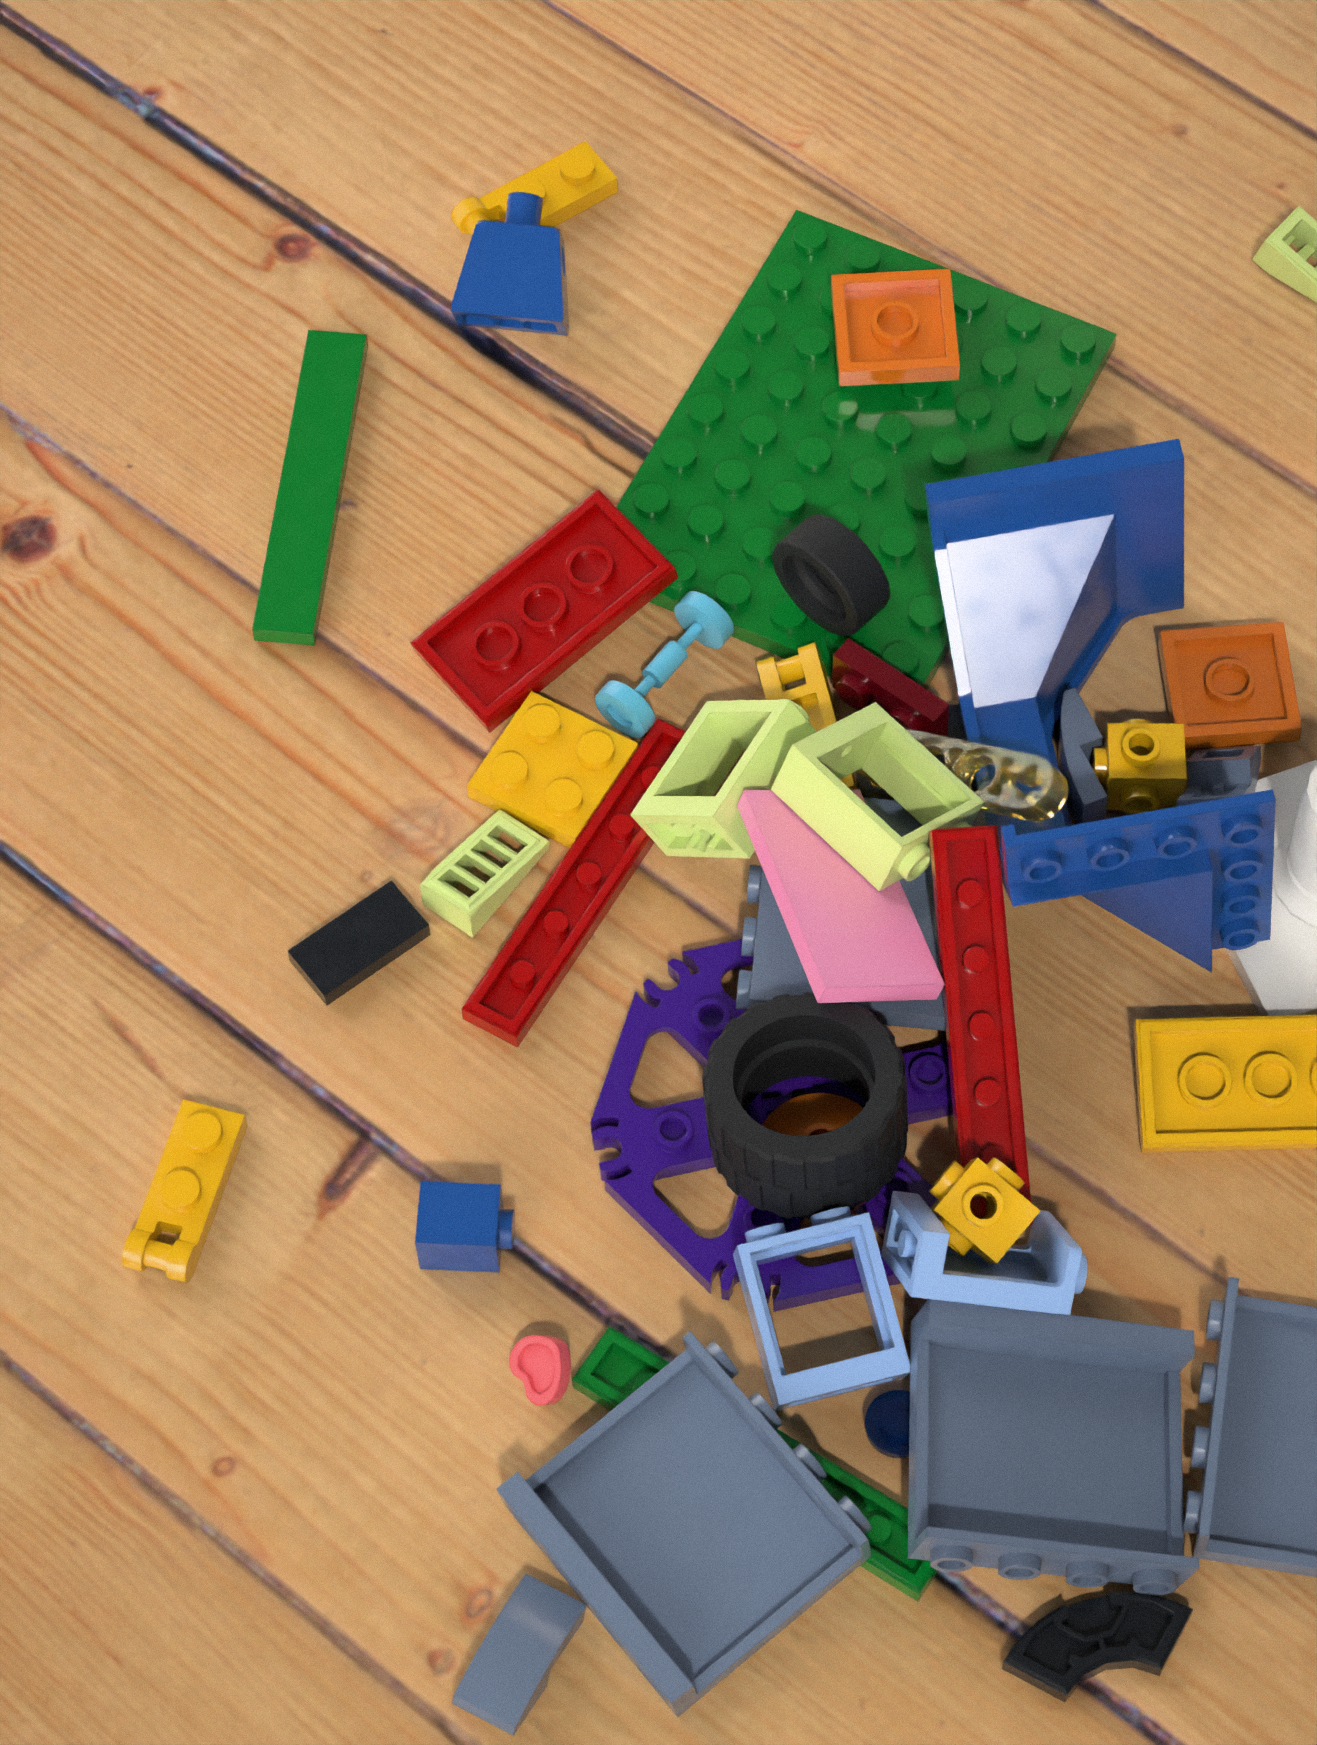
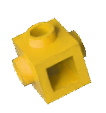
(1141, 765)
(1006, 1209)

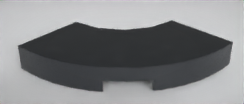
(1095, 1637)

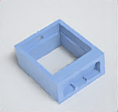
(822, 1382)

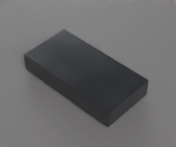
(359, 943)

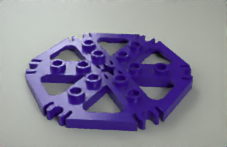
(676, 1141)

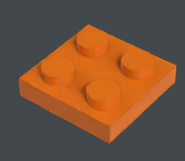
(895, 327)
(1230, 685)

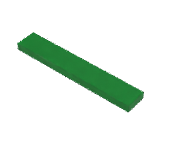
(310, 488)
(622, 1366)

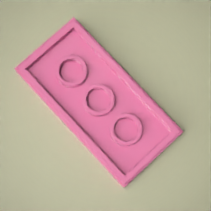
(844, 930)

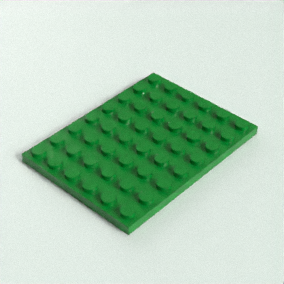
(779, 440)

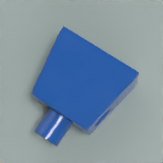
(514, 273)

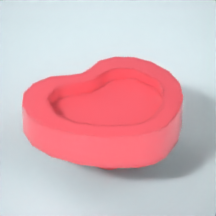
(543, 1367)

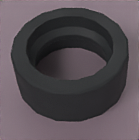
(831, 575)

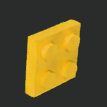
(551, 768)

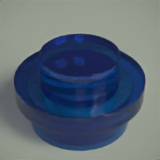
(889, 1423)

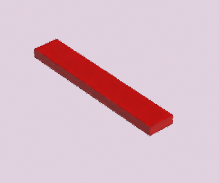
(571, 901)
(978, 1000)

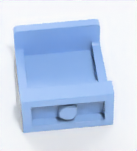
(1027, 1277)

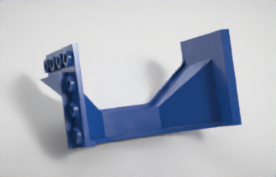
(1032, 592)

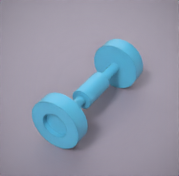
(702, 621)

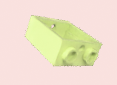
(901, 766)
(680, 801)

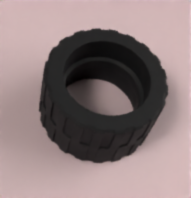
(801, 1039)

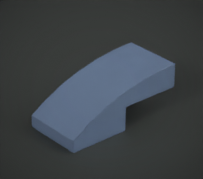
(1075, 747)
(1221, 773)
(518, 1654)

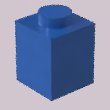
(462, 1226)

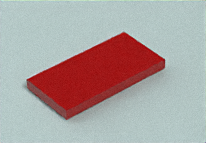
(544, 610)

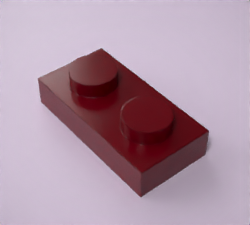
(866, 679)

